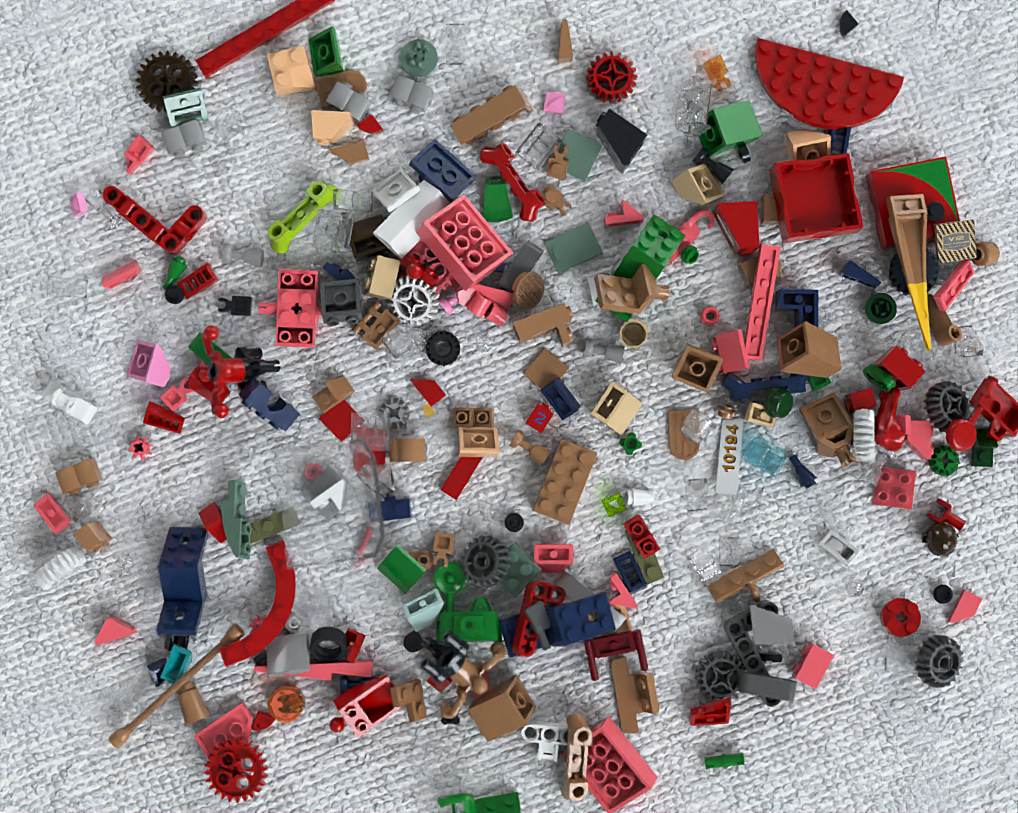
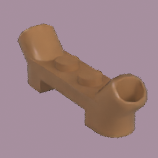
(579, 738)

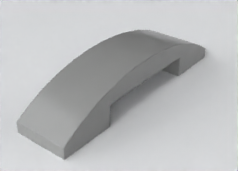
(576, 591)

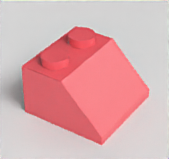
(732, 349)

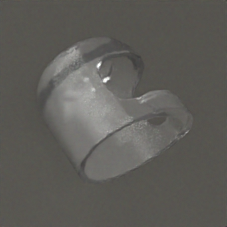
(695, 426)

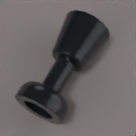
(719, 169)

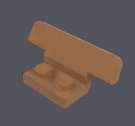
(634, 694)

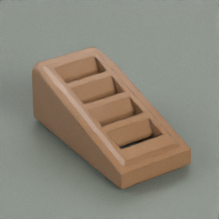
(565, 51)

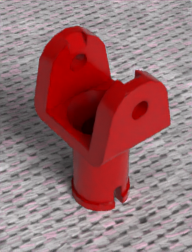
(948, 516)

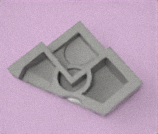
(770, 627)

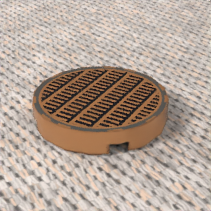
(528, 290)

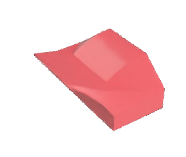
(553, 557)

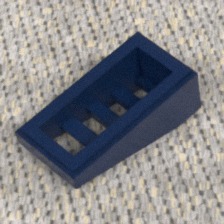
(846, 134)
(858, 274)
(632, 590)

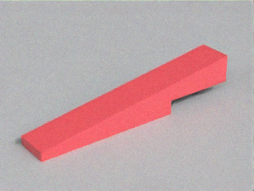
(326, 671)

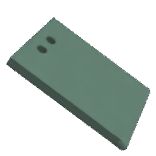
(573, 247)

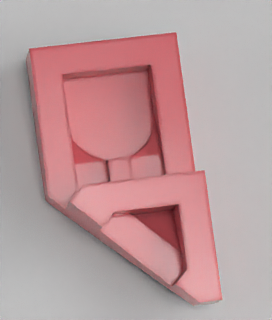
(137, 153)

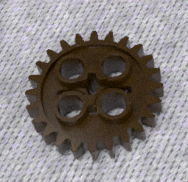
(150, 82)

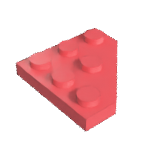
(232, 724)

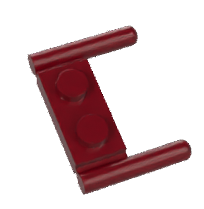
(613, 645)

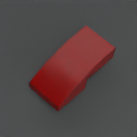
(641, 536)

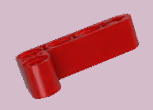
(529, 599)

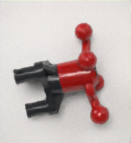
(239, 370)

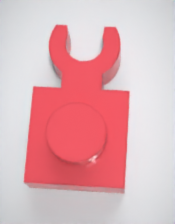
(175, 396)

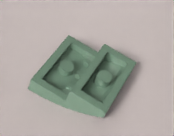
(581, 154)

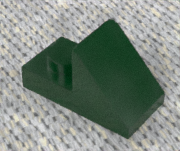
(983, 449)

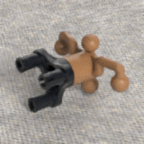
(453, 663)

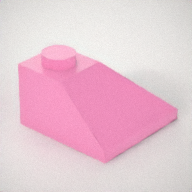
(149, 364)

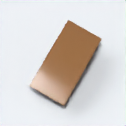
(473, 417)

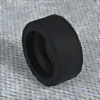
(328, 634)

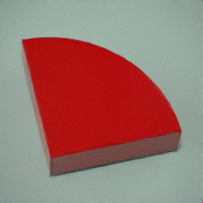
(370, 125)
(262, 721)

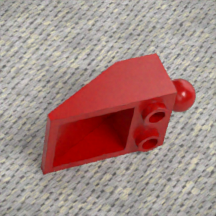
(368, 706)

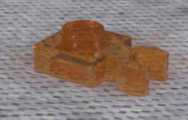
(716, 69)

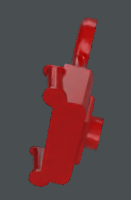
(995, 406)

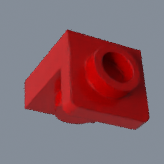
(354, 643)

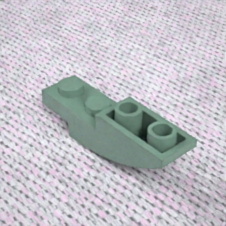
(235, 526)

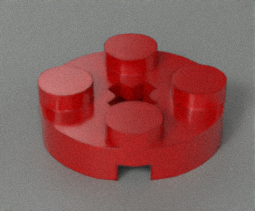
(893, 625)

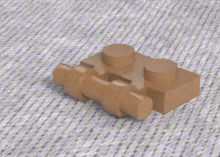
(384, 323)

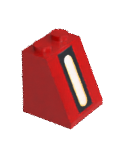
(739, 225)

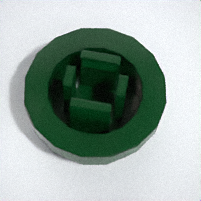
(880, 308)
(778, 403)

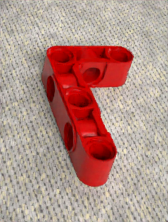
(181, 231)

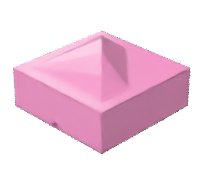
(554, 103)
(78, 204)

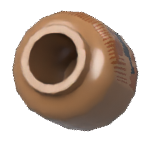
(986, 253)

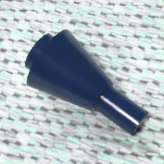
(805, 476)

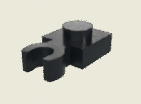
(239, 306)

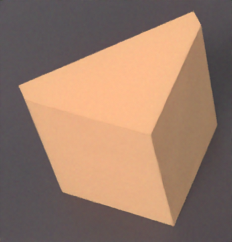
(478, 442)

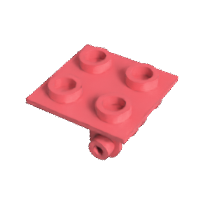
(895, 488)

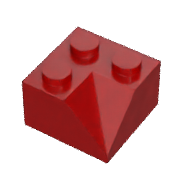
(900, 367)

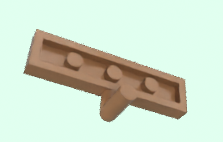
(746, 577)

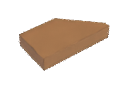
(352, 153)

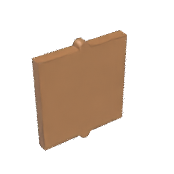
(545, 369)

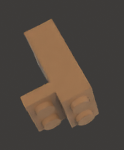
(546, 322)

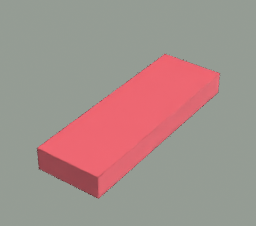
(954, 285)

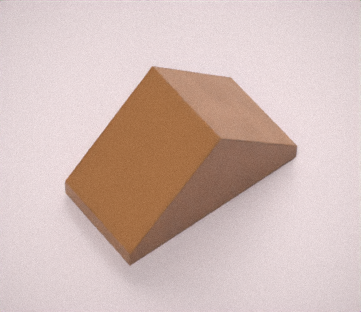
(768, 210)

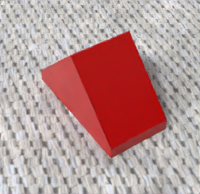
(212, 521)

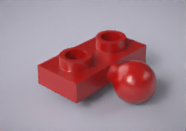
(416, 270)

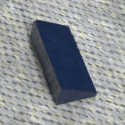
(560, 398)

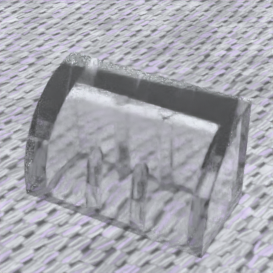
(538, 145)

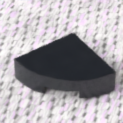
(847, 23)
(771, 656)

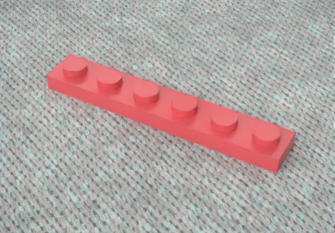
(761, 300)

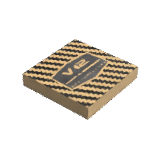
(955, 241)

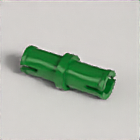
(724, 760)

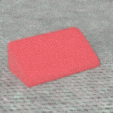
(121, 275)

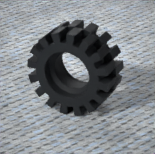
(431, 348)

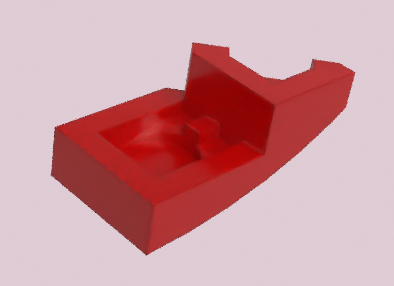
(429, 390)

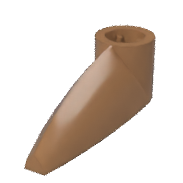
(942, 327)

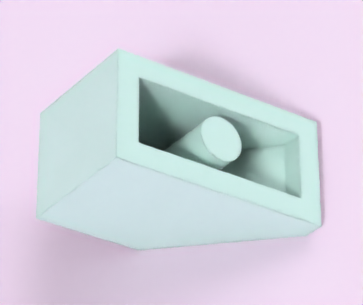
(424, 609)

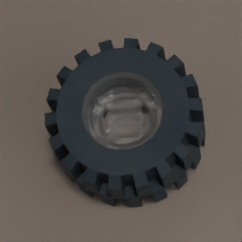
(898, 279)

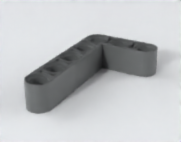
(750, 651)

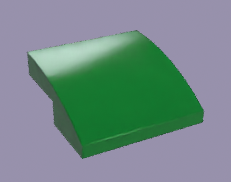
(401, 568)

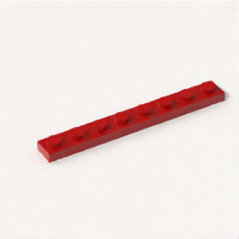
(259, 34)

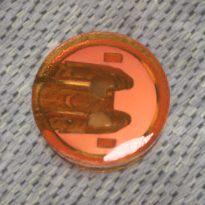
(286, 703)

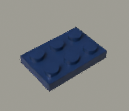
(442, 170)

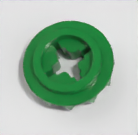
(937, 466)

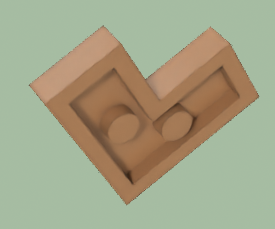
(411, 695)

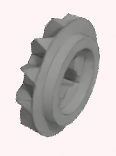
(403, 412)

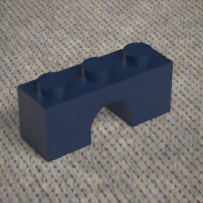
(256, 396)

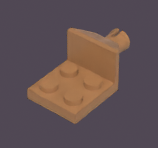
(629, 294)
(830, 428)

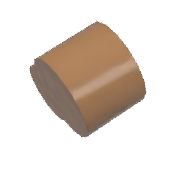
(407, 450)

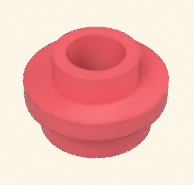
(713, 311)

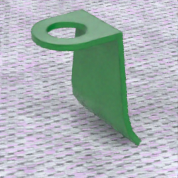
(496, 201)

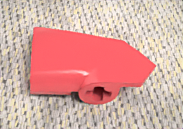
(487, 302)

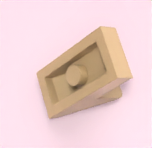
(756, 414)

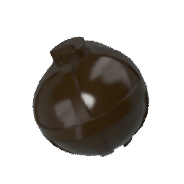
(940, 539)

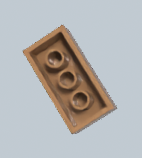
(565, 481)

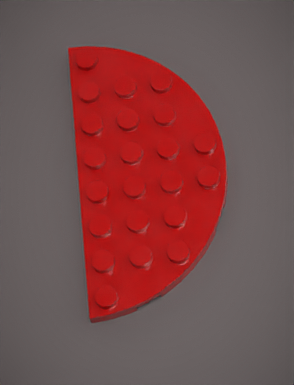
(823, 88)

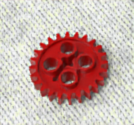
(239, 752)

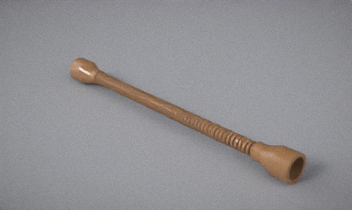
(121, 735)

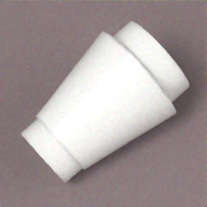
(638, 497)

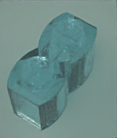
(764, 456)

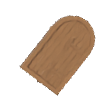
(327, 83)
(678, 444)

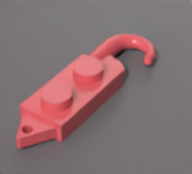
(691, 230)

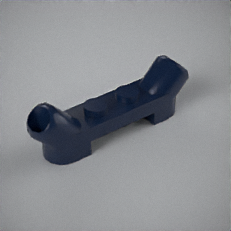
(740, 390)

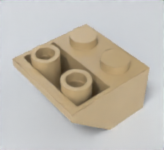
(381, 277)
(616, 408)

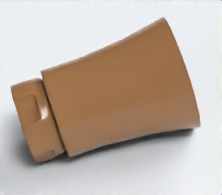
(191, 704)

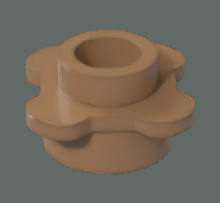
(726, 411)

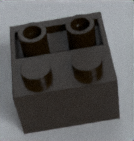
(364, 242)

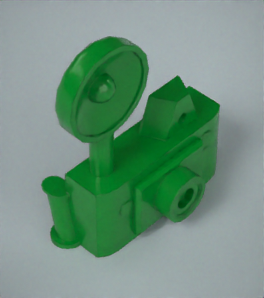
(471, 625)

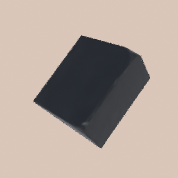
(181, 640)

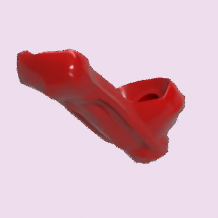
(887, 429)

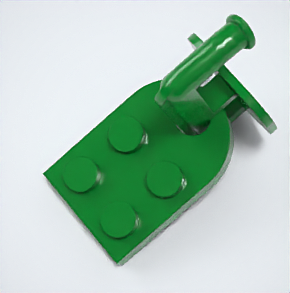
(495, 804)

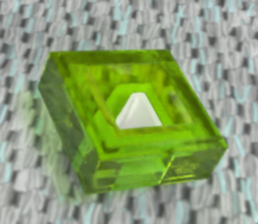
(614, 504)

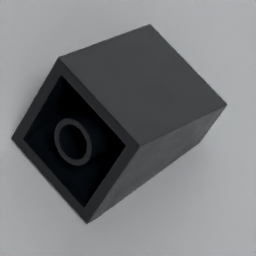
(619, 138)

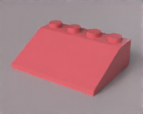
(464, 242)
(615, 768)

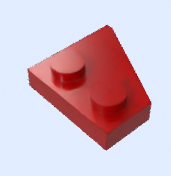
(711, 713)

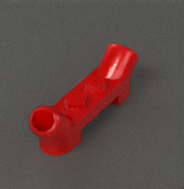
(530, 200)

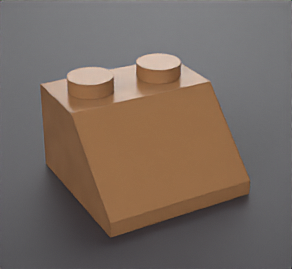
(696, 367)

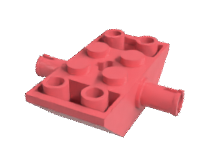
(295, 289)

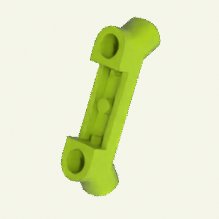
(283, 232)

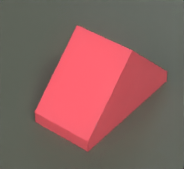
(114, 629)

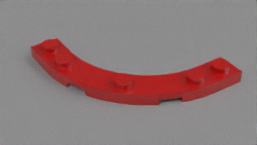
(277, 616)

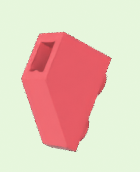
(920, 439)

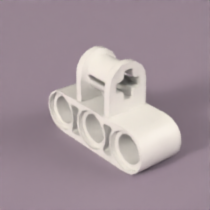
(69, 401)
(546, 745)

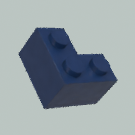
(801, 301)

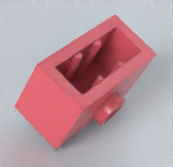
(812, 665)

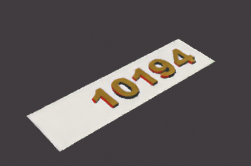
(729, 457)

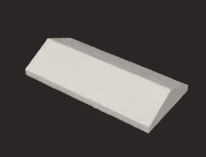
(400, 228)

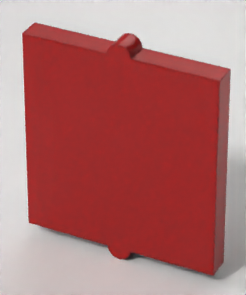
(339, 420)

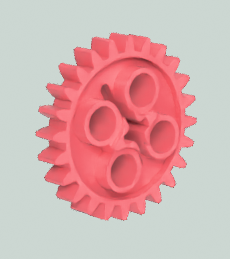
(422, 251)

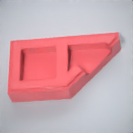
(965, 607)

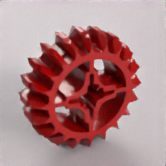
(612, 60)

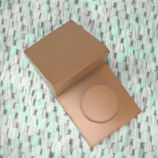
(334, 392)

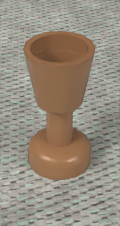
(537, 452)

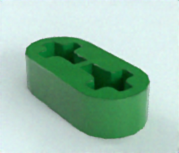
(879, 377)

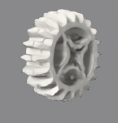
(429, 299)
(864, 435)
(60, 568)

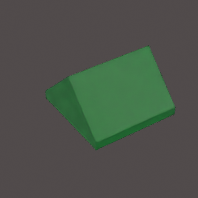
(326, 52)

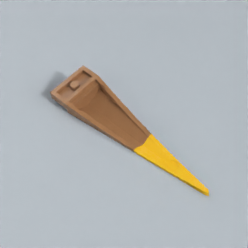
(909, 230)

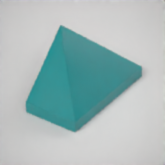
(176, 664)

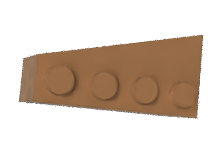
(491, 115)

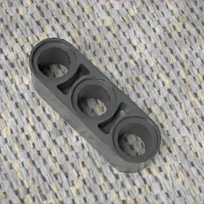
(522, 263)
(767, 686)

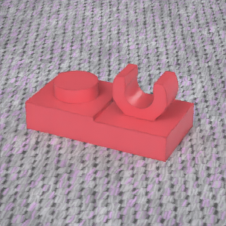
(52, 513)

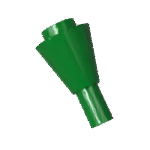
(176, 268)

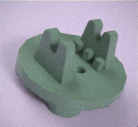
(416, 66)

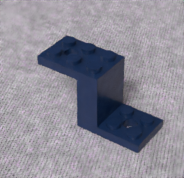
(182, 581)
(567, 622)

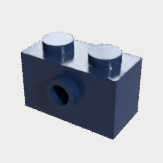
(396, 509)

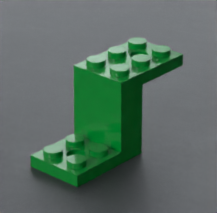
(649, 250)

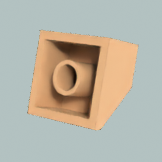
(291, 71)

